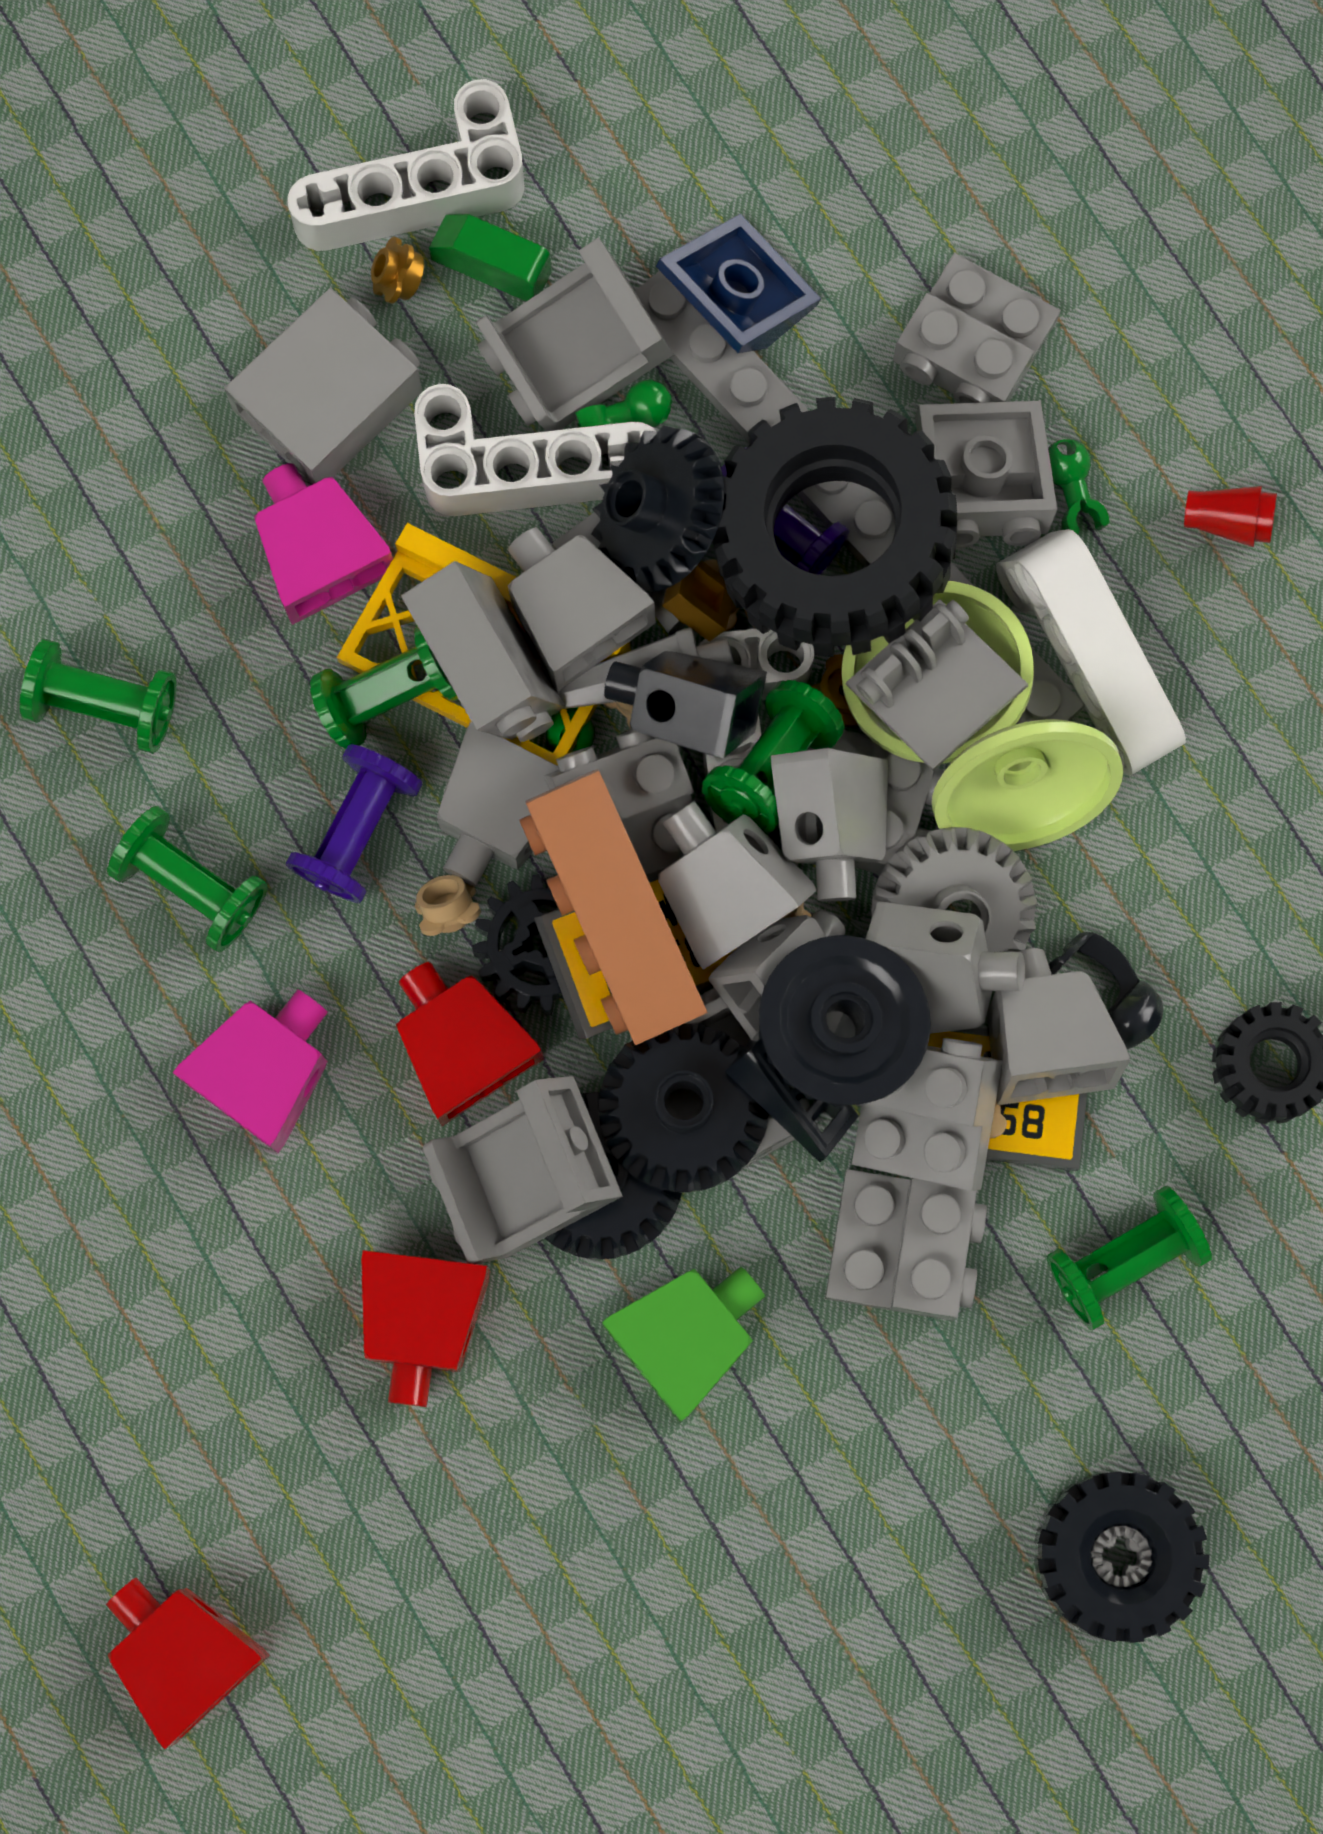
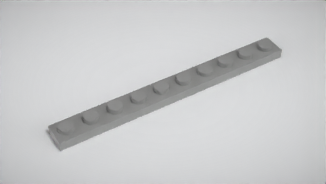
(750, 391)

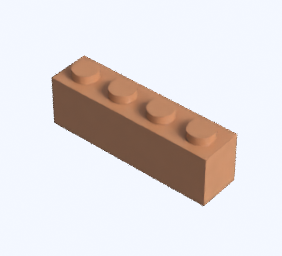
(615, 908)

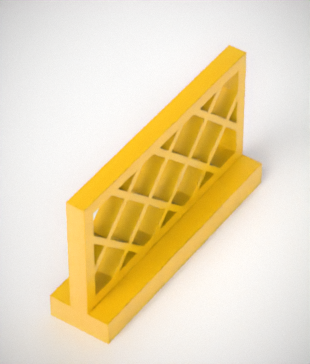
(421, 557)

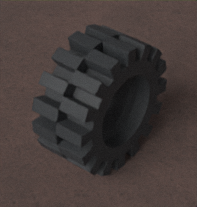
(1234, 1066)

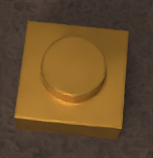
(700, 601)

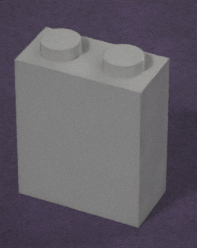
(326, 386)
(484, 653)

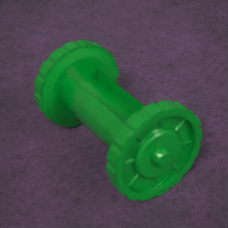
(97, 695)
(349, 703)
(799, 721)
(148, 851)
(1130, 1257)

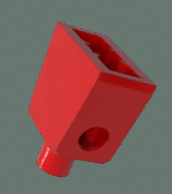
(461, 1041)
(419, 1317)
(178, 1658)

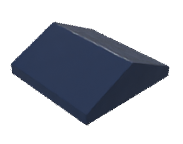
(740, 285)

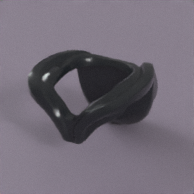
(1138, 1006)

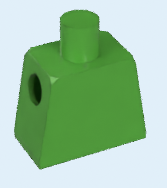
(686, 1335)

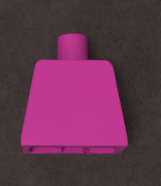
(317, 543)
(260, 1067)

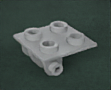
(937, 684)

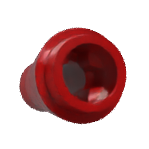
(1233, 513)

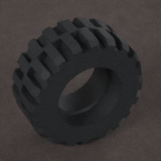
(825, 448)

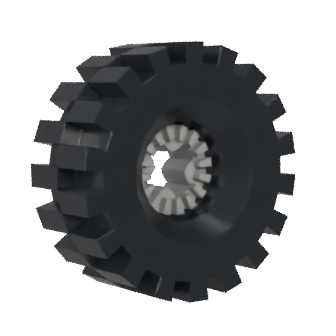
(1155, 1527)

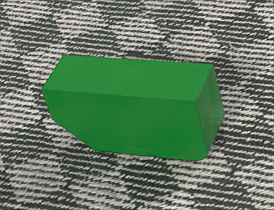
(491, 255)

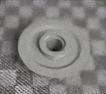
(968, 866)

